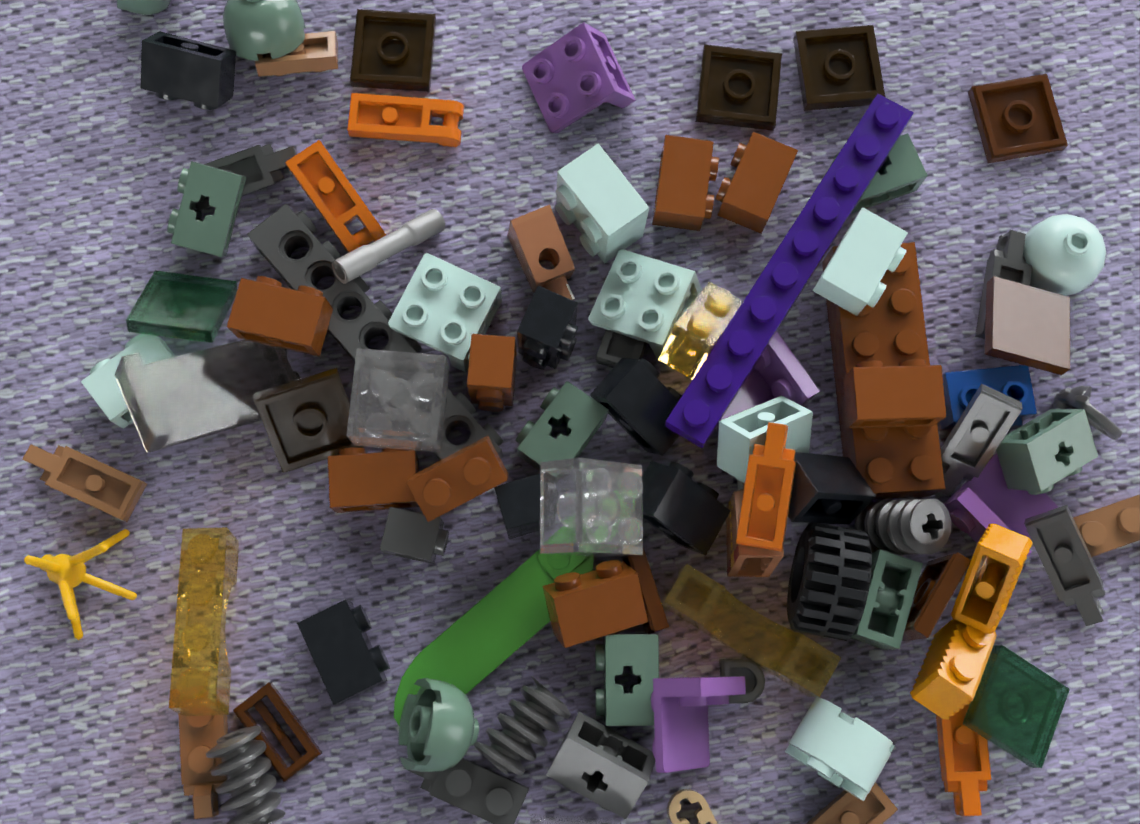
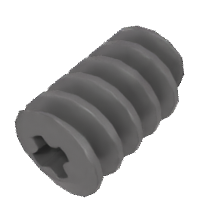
(905, 525)
(523, 729)
(246, 778)

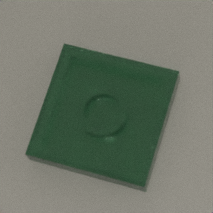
(182, 306)
(1016, 706)

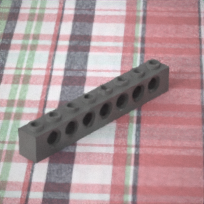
(287, 231)

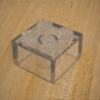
(398, 400)
(591, 508)

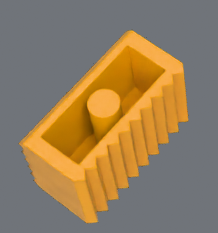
(991, 578)
(952, 668)

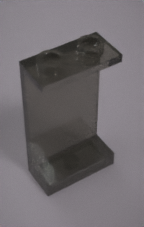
(199, 390)

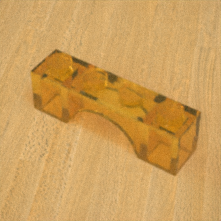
(770, 645)
(199, 650)

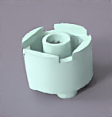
(840, 748)

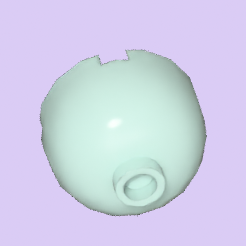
(1064, 254)

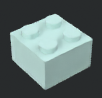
(600, 204)

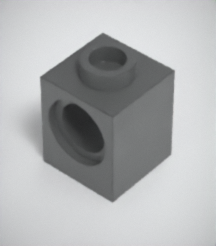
(412, 537)

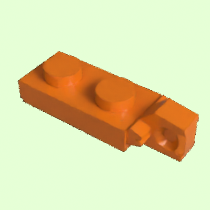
(767, 492)
(963, 762)

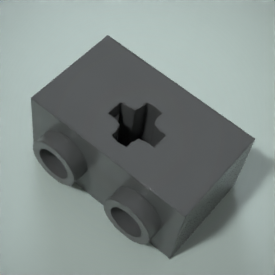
(602, 765)

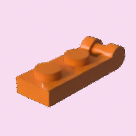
(405, 119)
(334, 196)

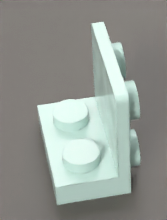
(644, 298)
(445, 308)

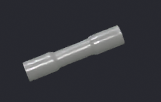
(369, 256)

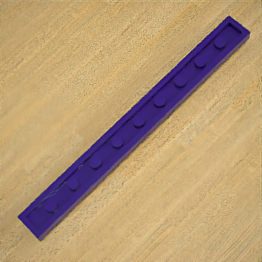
(788, 272)

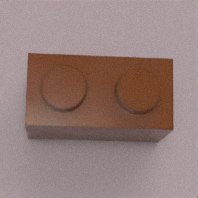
(756, 182)
(684, 183)
(280, 315)
(492, 371)
(894, 395)
(457, 478)
(371, 479)
(595, 603)

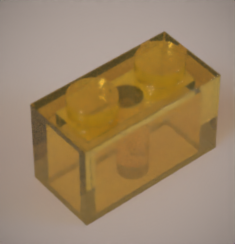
(699, 329)

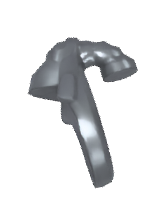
(1079, 399)

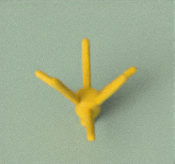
(71, 571)

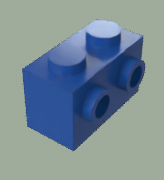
(1009, 380)

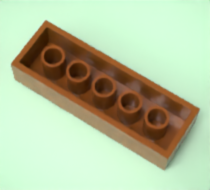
(890, 459)

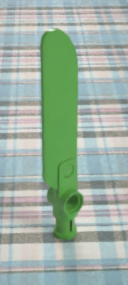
(490, 628)

